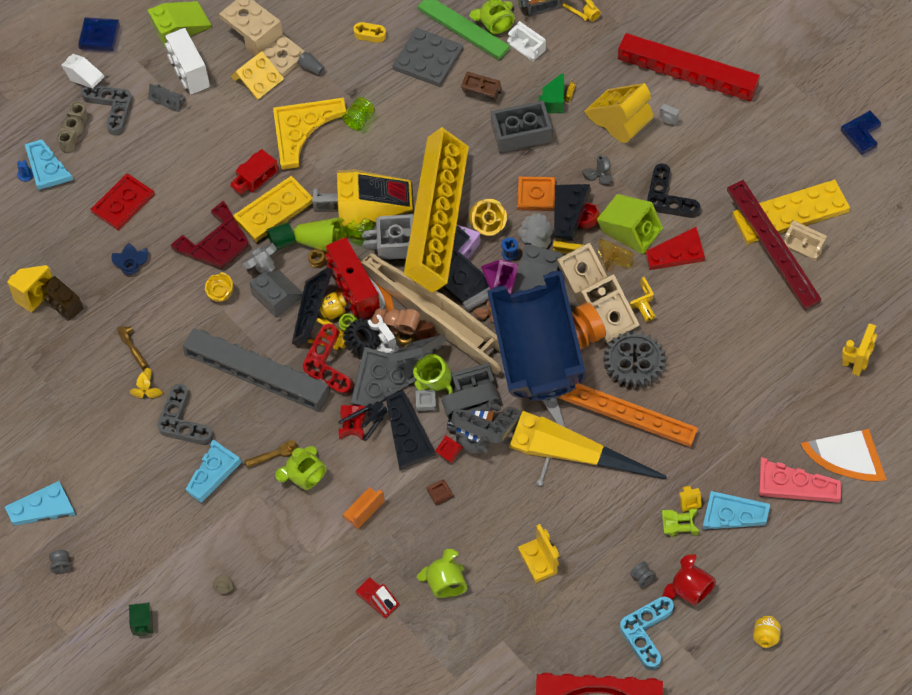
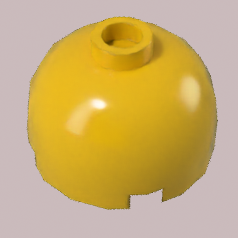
(487, 217)

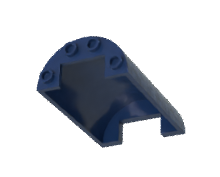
(537, 339)

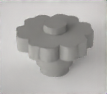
(536, 231)
(261, 258)

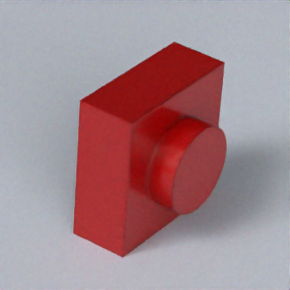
(448, 449)

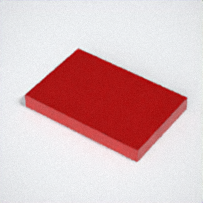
(122, 201)

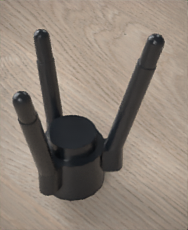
(375, 413)

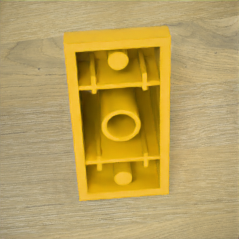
(622, 111)

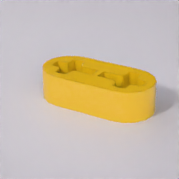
(369, 32)

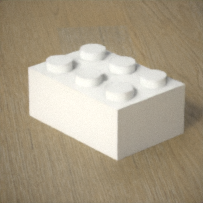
(186, 61)

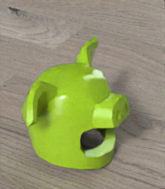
(495, 15)
(434, 374)
(302, 468)
(444, 573)

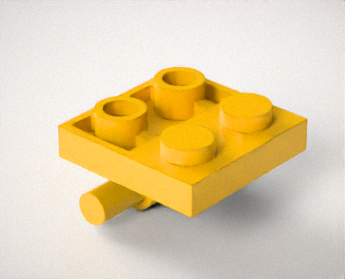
(860, 355)

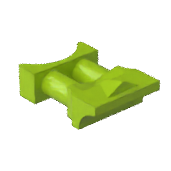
(671, 520)

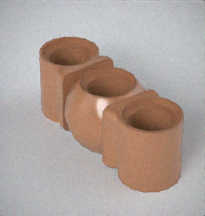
(398, 321)

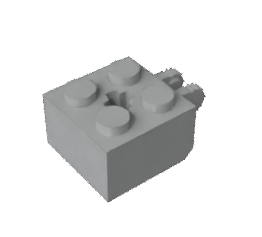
(391, 236)

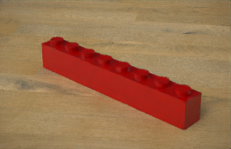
(688, 67)

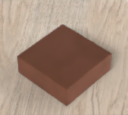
(439, 492)

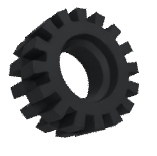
(353, 340)

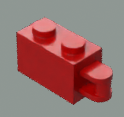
(254, 172)

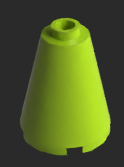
(320, 233)

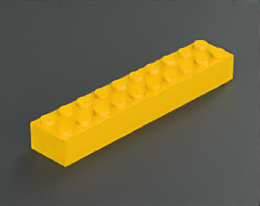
(436, 210)

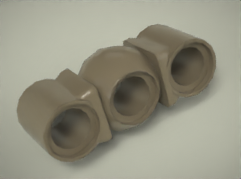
(72, 127)

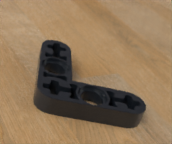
(660, 196)

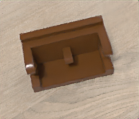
(481, 85)

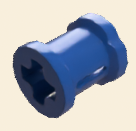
(508, 248)

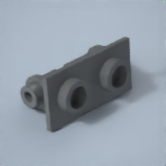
(165, 97)

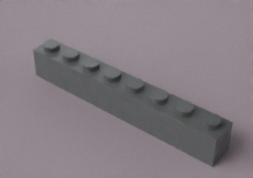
(256, 369)

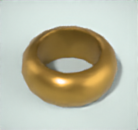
(403, 343)

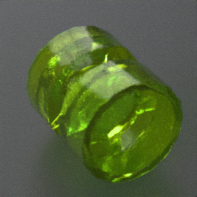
(358, 113)

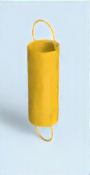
(570, 91)

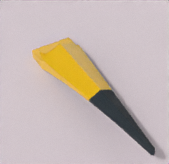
(548, 439)

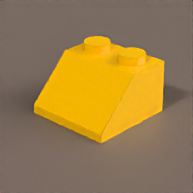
(27, 284)

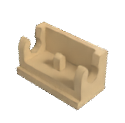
(805, 240)

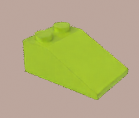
(175, 16)

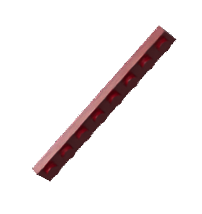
(774, 244)

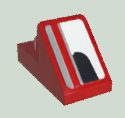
(377, 597)

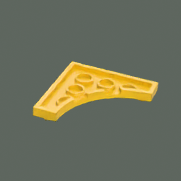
(296, 124)

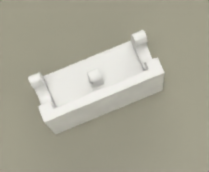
(526, 41)

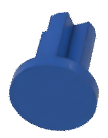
(25, 173)

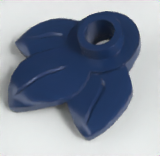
(130, 257)

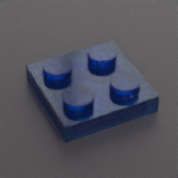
(98, 34)

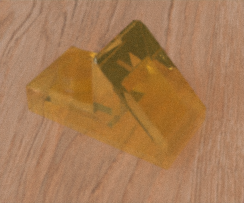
(610, 252)

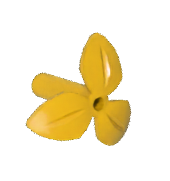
(143, 383)

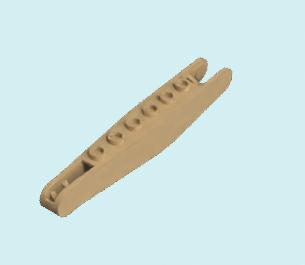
(447, 316)

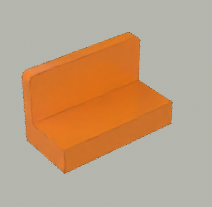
(364, 507)

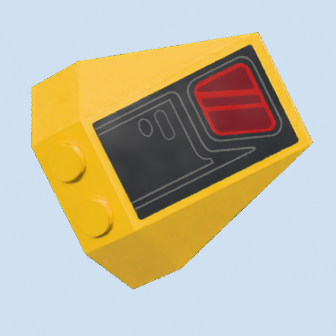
(371, 195)

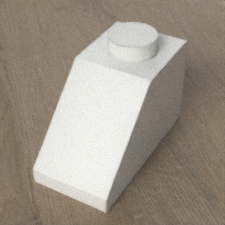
(82, 71)

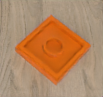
(536, 193)

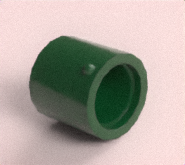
(281, 235)

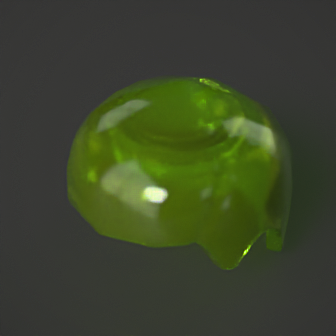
(356, 230)

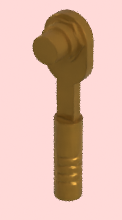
(123, 333)
(284, 450)

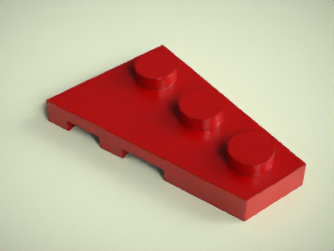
(676, 251)

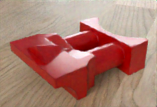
(347, 410)

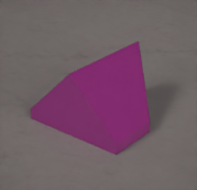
(501, 274)

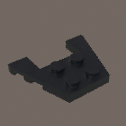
(464, 278)

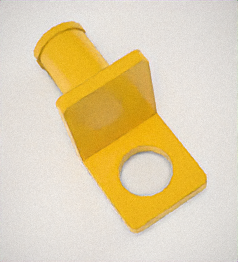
(643, 302)

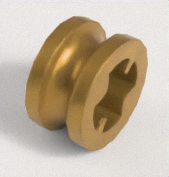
(316, 253)

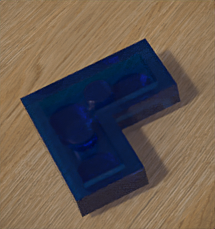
(858, 132)

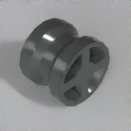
(59, 561)
(642, 574)

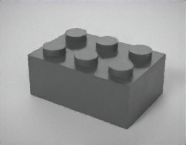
(521, 126)

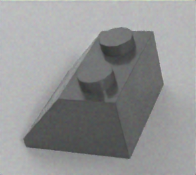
(275, 291)

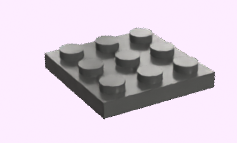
(428, 57)

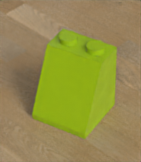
(631, 222)

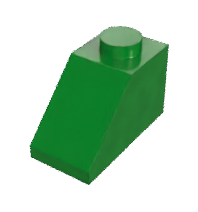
(554, 95)

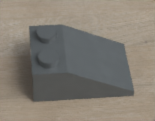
(533, 265)

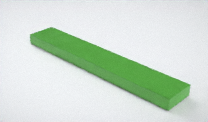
(464, 28)

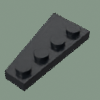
(568, 210)
(310, 304)
(408, 434)

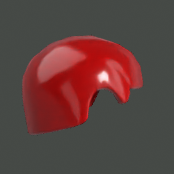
(589, 216)

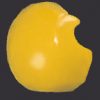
(219, 287)

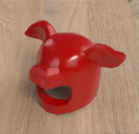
(690, 582)

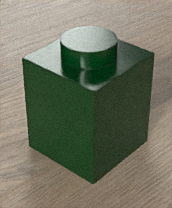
(141, 619)

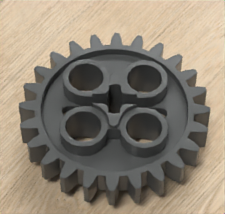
(616, 359)

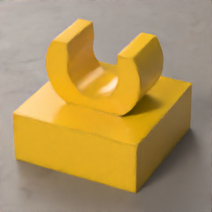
(690, 498)

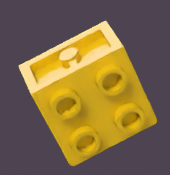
(258, 75)
(540, 556)

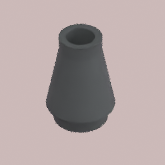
(310, 63)

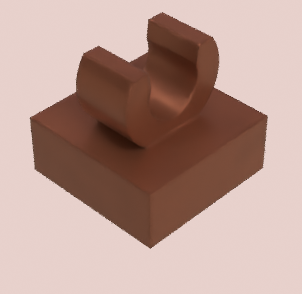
(424, 330)

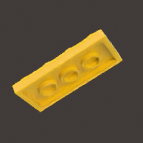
(273, 208)

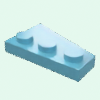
(45, 165)
(213, 471)
(42, 504)
(733, 511)

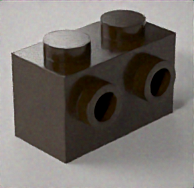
(61, 298)

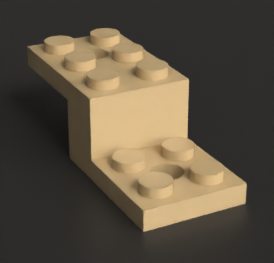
(262, 33)
(597, 289)

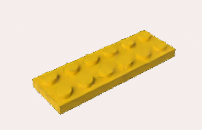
(802, 206)

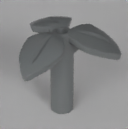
(603, 166)

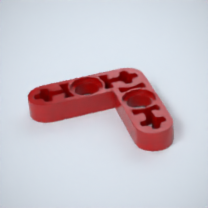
(319, 360)

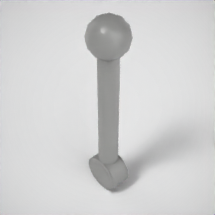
(540, 482)

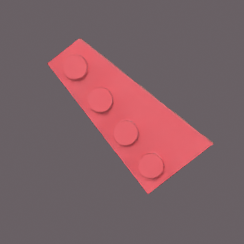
(786, 482)

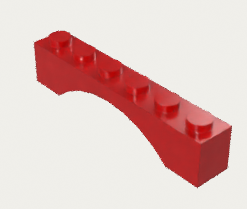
(576, 685)

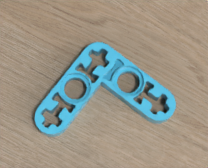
(639, 633)

